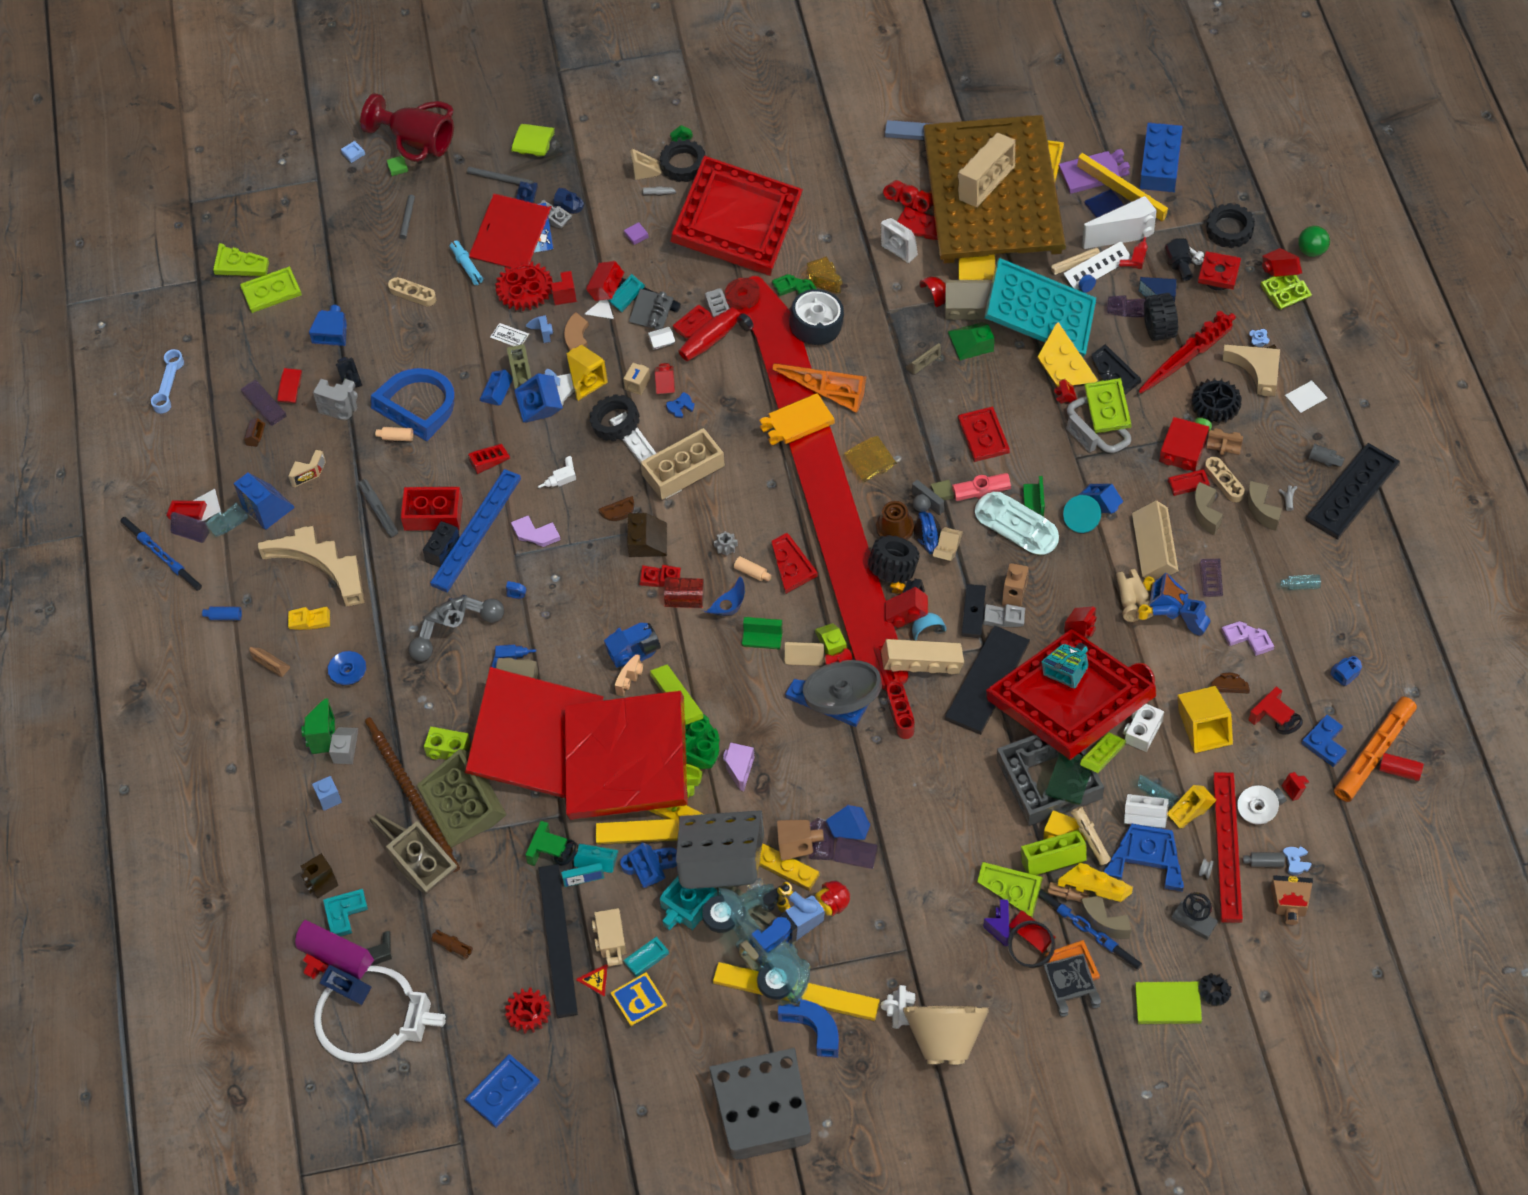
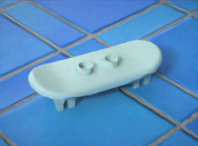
(1017, 523)

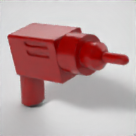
(1138, 256)

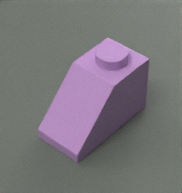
(739, 763)

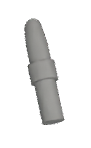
(659, 190)

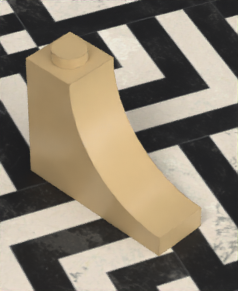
(1259, 363)

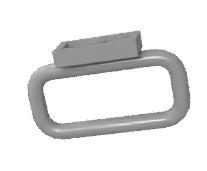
(1087, 436)

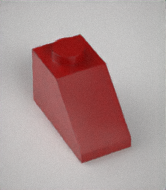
(1281, 263)

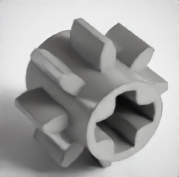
(725, 543)

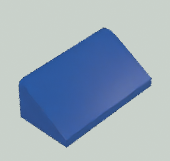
(496, 387)
(646, 865)

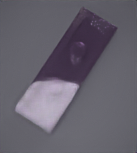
(263, 402)

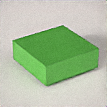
(397, 165)

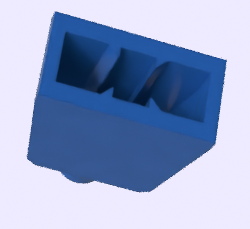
(329, 327)

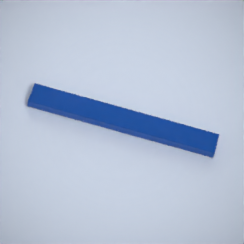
(475, 530)

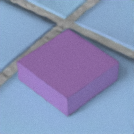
(636, 233)

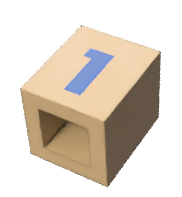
(637, 378)

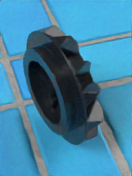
(1218, 997)

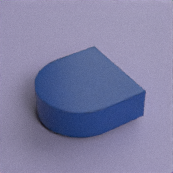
(515, 590)

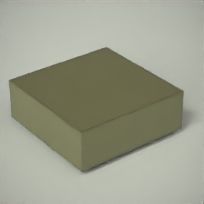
(943, 490)

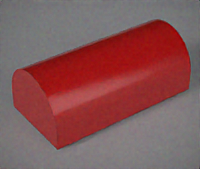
(1401, 767)

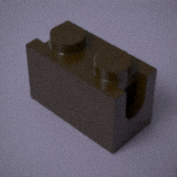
(318, 876)

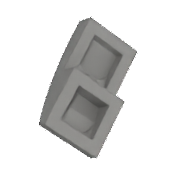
(1003, 617)

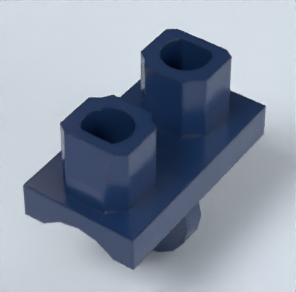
(527, 191)

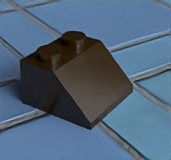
(646, 536)

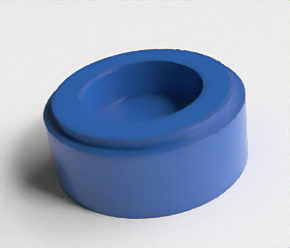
(1087, 283)

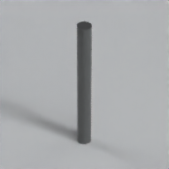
(497, 176)

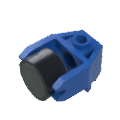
(620, 642)

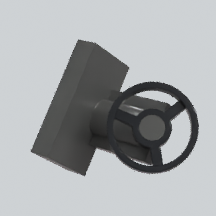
(1196, 915)

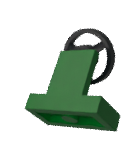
(550, 844)

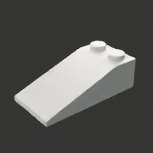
(1123, 224)

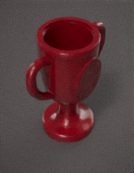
(412, 126)

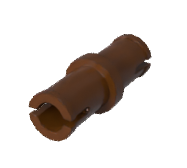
(452, 944)

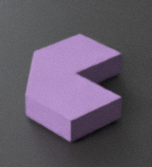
(541, 536)
(1240, 632)

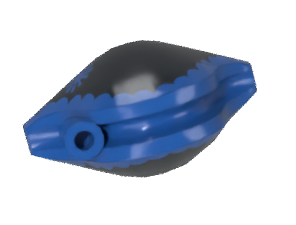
(927, 531)

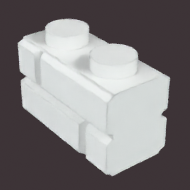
(1146, 811)

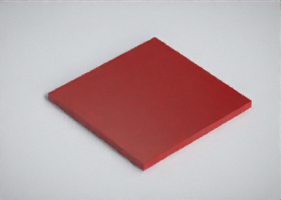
(523, 732)

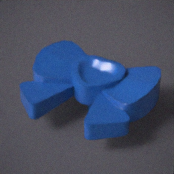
(674, 407)

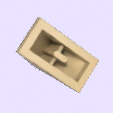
(644, 166)

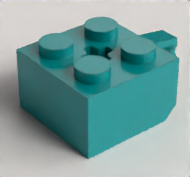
(684, 904)

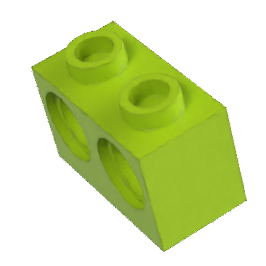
(448, 740)

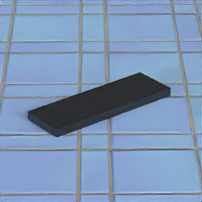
(1352, 491)
(996, 660)

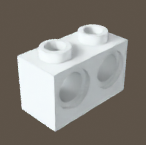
(1147, 728)

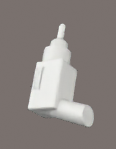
(561, 476)

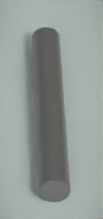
(407, 216)

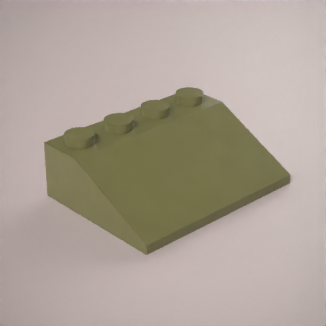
(459, 800)

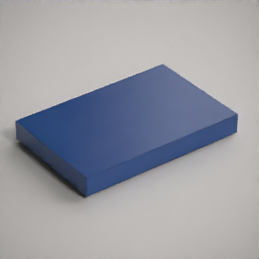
(502, 1090)

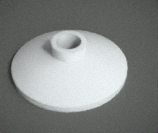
(1258, 796)

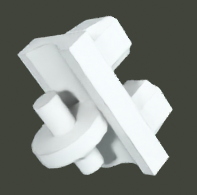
(895, 1004)

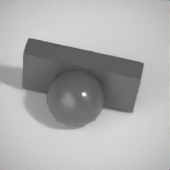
(926, 499)

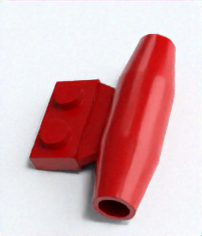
(703, 330)

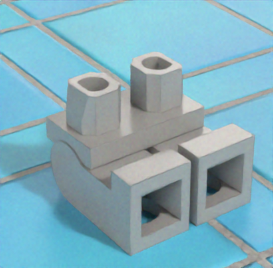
(336, 400)

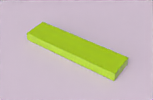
(668, 682)
(1103, 752)

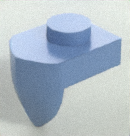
(541, 323)

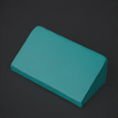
(591, 855)

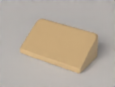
(804, 653)

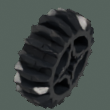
(1226, 406)

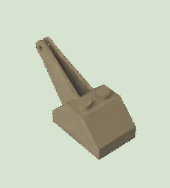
(415, 854)

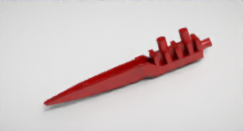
(1202, 341)

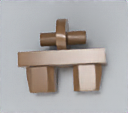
(1224, 441)

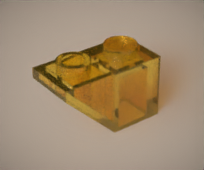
(824, 275)

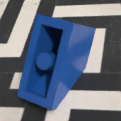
(1105, 495)

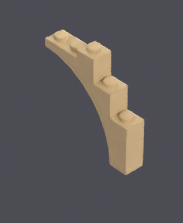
(324, 556)

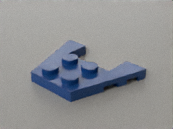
(1150, 848)

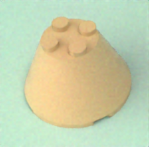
(946, 1031)

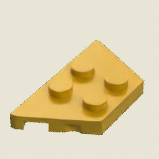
(1063, 360)

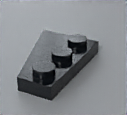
(1112, 367)

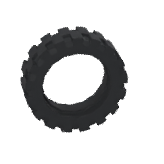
(676, 148)
(1228, 239)
(618, 431)

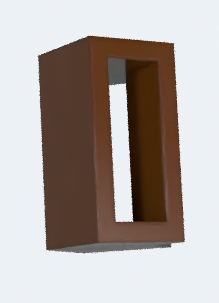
(250, 439)

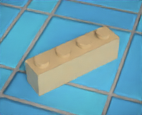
(922, 656)

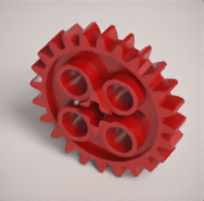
(524, 285)

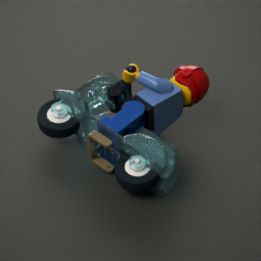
(782, 970)

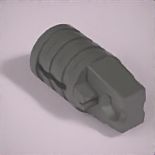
(1326, 456)

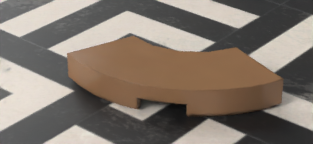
(574, 331)

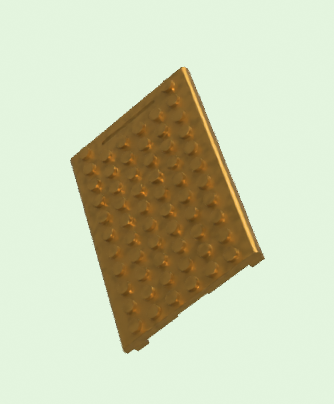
(1017, 214)

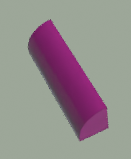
(333, 949)

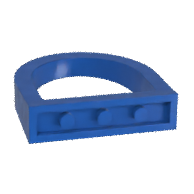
(422, 428)

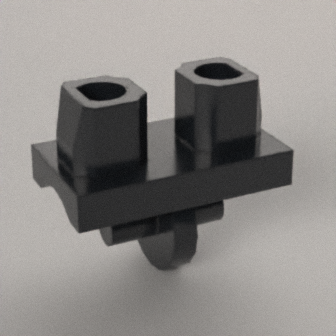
(348, 370)

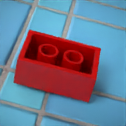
(428, 506)

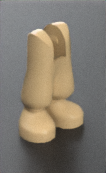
(1132, 592)

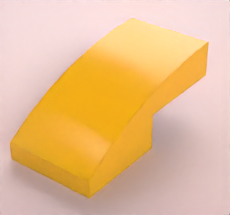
(304, 619)

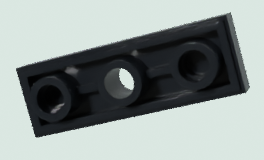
(973, 611)

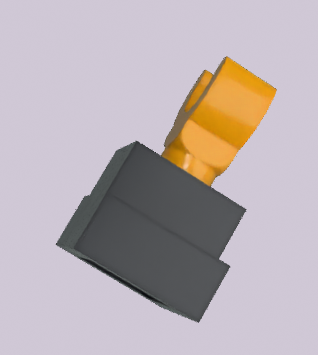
(901, 588)

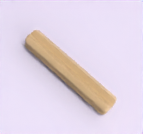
(1073, 261)

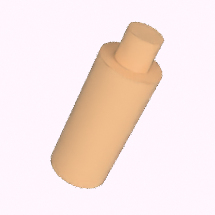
(395, 434)
(751, 569)

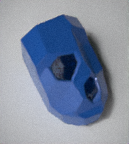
(1346, 670)

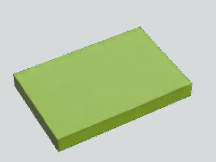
(270, 289)
(1107, 405)
(1168, 1003)

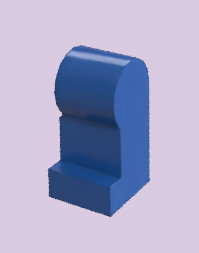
(1195, 618)

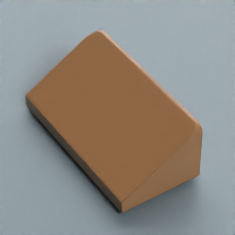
(269, 661)

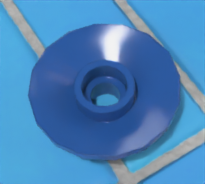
(346, 661)

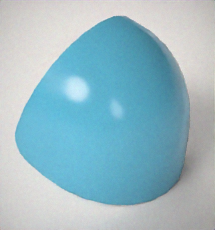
(926, 621)

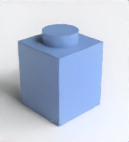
(327, 793)

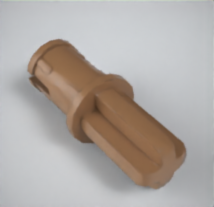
(1067, 892)

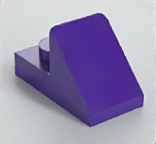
(999, 926)

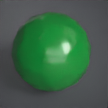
(1314, 241)

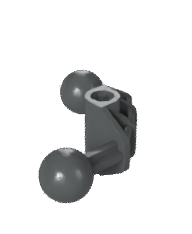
(490, 610)

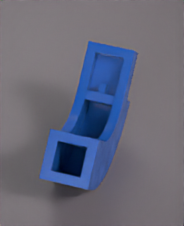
(819, 1020)

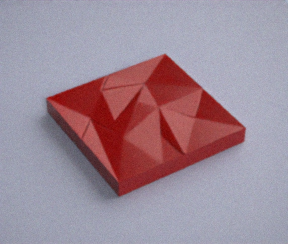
(736, 215)
(1070, 716)
(625, 755)

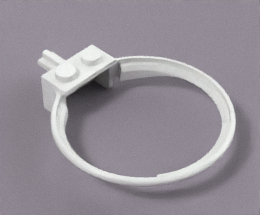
(413, 1029)

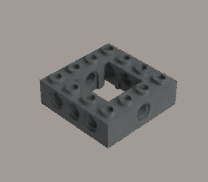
(1015, 761)

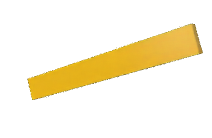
(641, 831)
(828, 998)

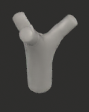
(1288, 497)

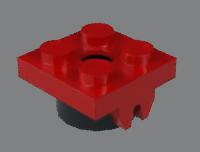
(1219, 271)

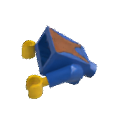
(1166, 597)

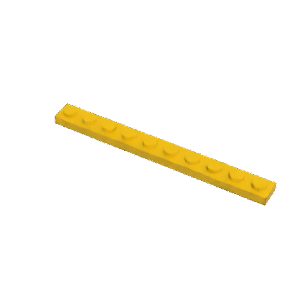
(770, 858)

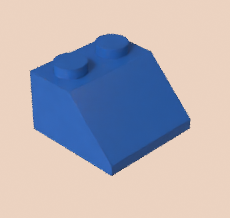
(538, 398)

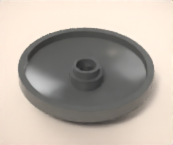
(842, 687)

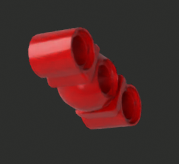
(917, 197)

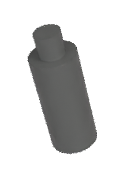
(1265, 859)

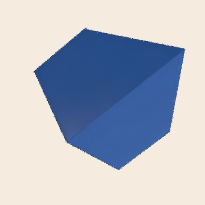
(849, 823)

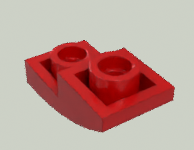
(289, 385)
(656, 576)
(1033, 934)

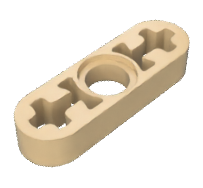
(405, 286)
(1224, 487)

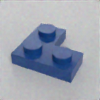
(1321, 741)

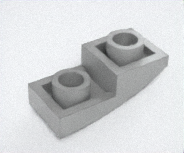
(557, 216)

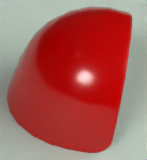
(937, 288)

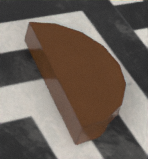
(618, 510)
(1230, 683)

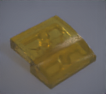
(870, 458)

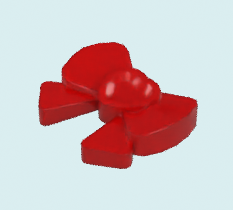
(844, 655)

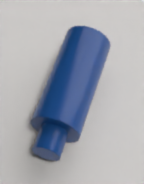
(223, 613)

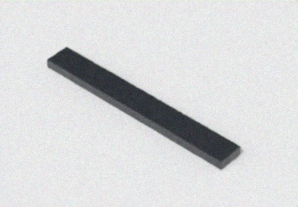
(558, 941)

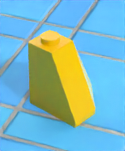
(586, 370)

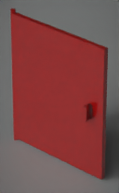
(512, 231)

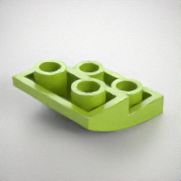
(532, 139)
(1285, 290)

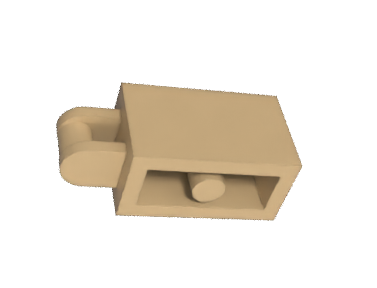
(610, 935)

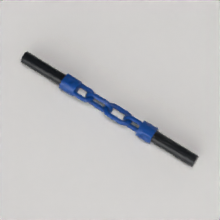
(177, 568)
(1110, 944)

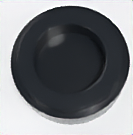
(745, 322)

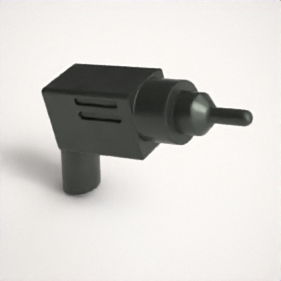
(383, 951)

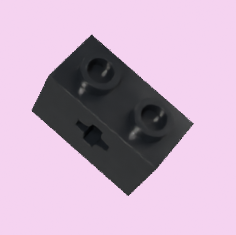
(440, 544)

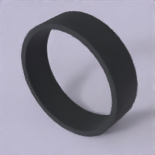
(1011, 938)

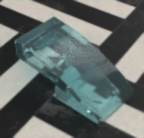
(227, 521)

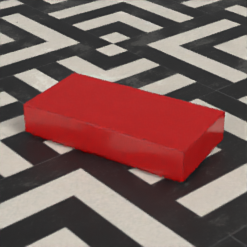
(1187, 482)
(192, 509)

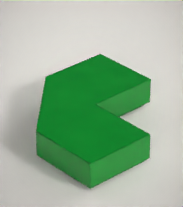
(788, 284)

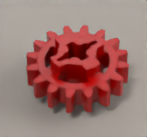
(531, 1002)

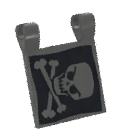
(1069, 980)

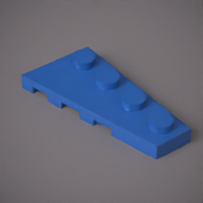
(796, 694)

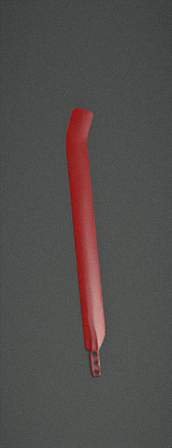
(831, 507)

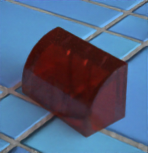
(684, 592)

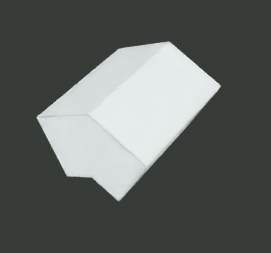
(661, 338)

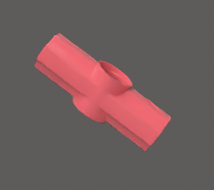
(981, 486)

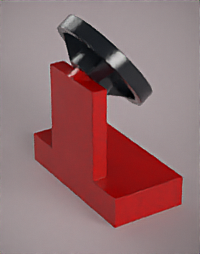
(1277, 711)

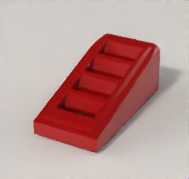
(483, 465)

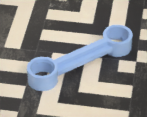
(167, 381)

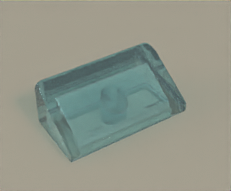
(1157, 790)

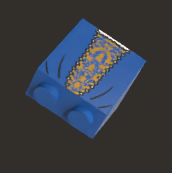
(261, 500)

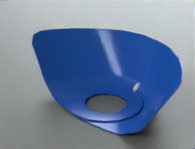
(735, 596)

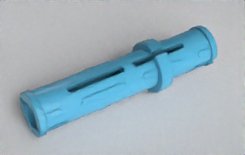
(463, 257)

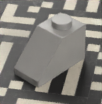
(343, 745)

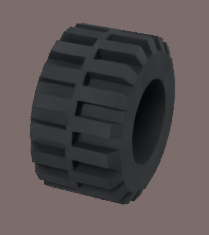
(1160, 317)
(893, 559)

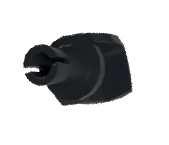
(1179, 257)

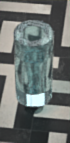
(1302, 582)

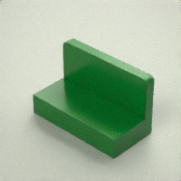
(1034, 496)
(762, 633)

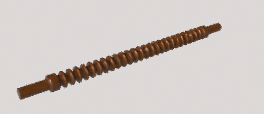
(411, 793)

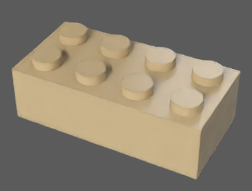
(986, 169)
(682, 463)

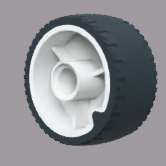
(816, 316)

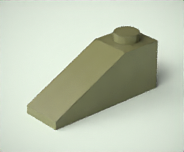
(519, 364)

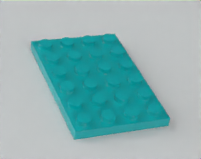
(1037, 303)

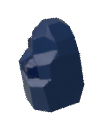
(568, 201)

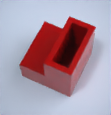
(564, 290)

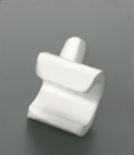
(1197, 256)

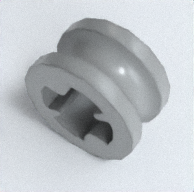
(1206, 868)

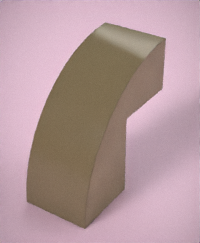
(1263, 513)
(1207, 517)
(1095, 914)

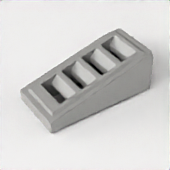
(716, 297)

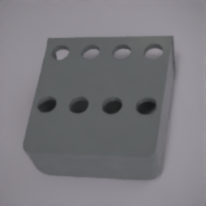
(719, 863)
(764, 1109)

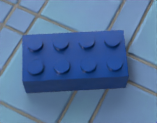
(1161, 157)

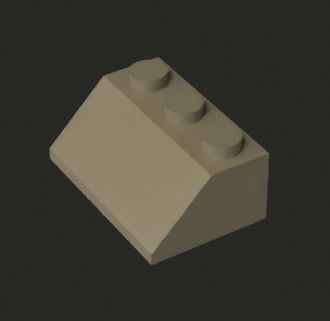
(966, 299)

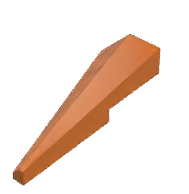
(839, 387)

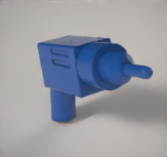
(510, 651)

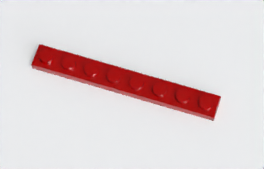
(1227, 847)

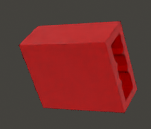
(1184, 444)

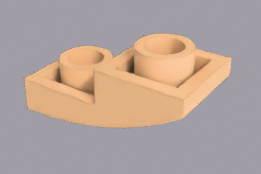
(628, 674)

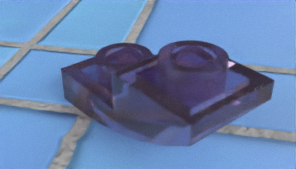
(1128, 308)

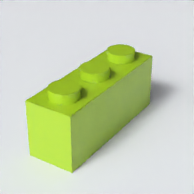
(1053, 853)

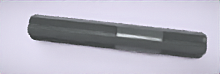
(378, 508)

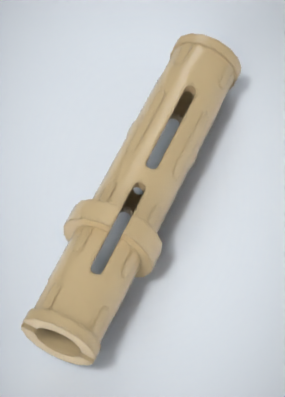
(1086, 827)

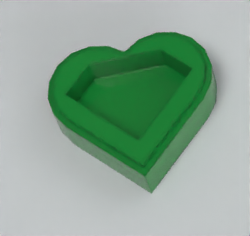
(681, 133)

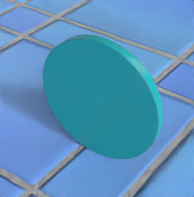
(1082, 513)

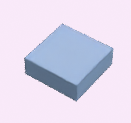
(352, 151)

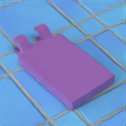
(1079, 180)

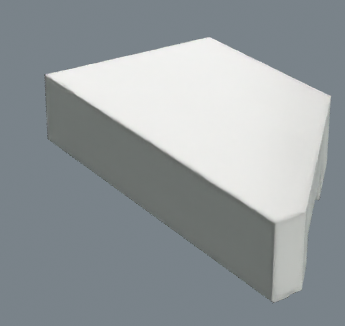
(566, 387)

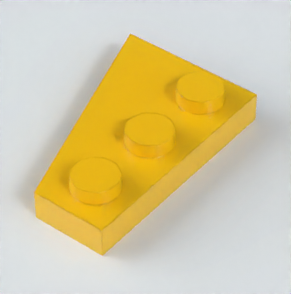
(1103, 885)

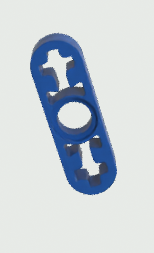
(664, 852)

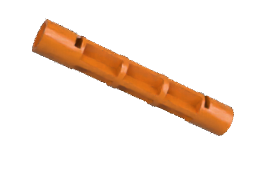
(1374, 750)

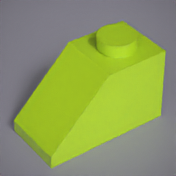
(831, 638)

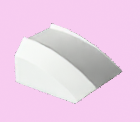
(898, 239)

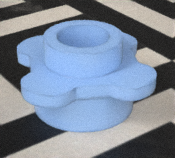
(1259, 337)

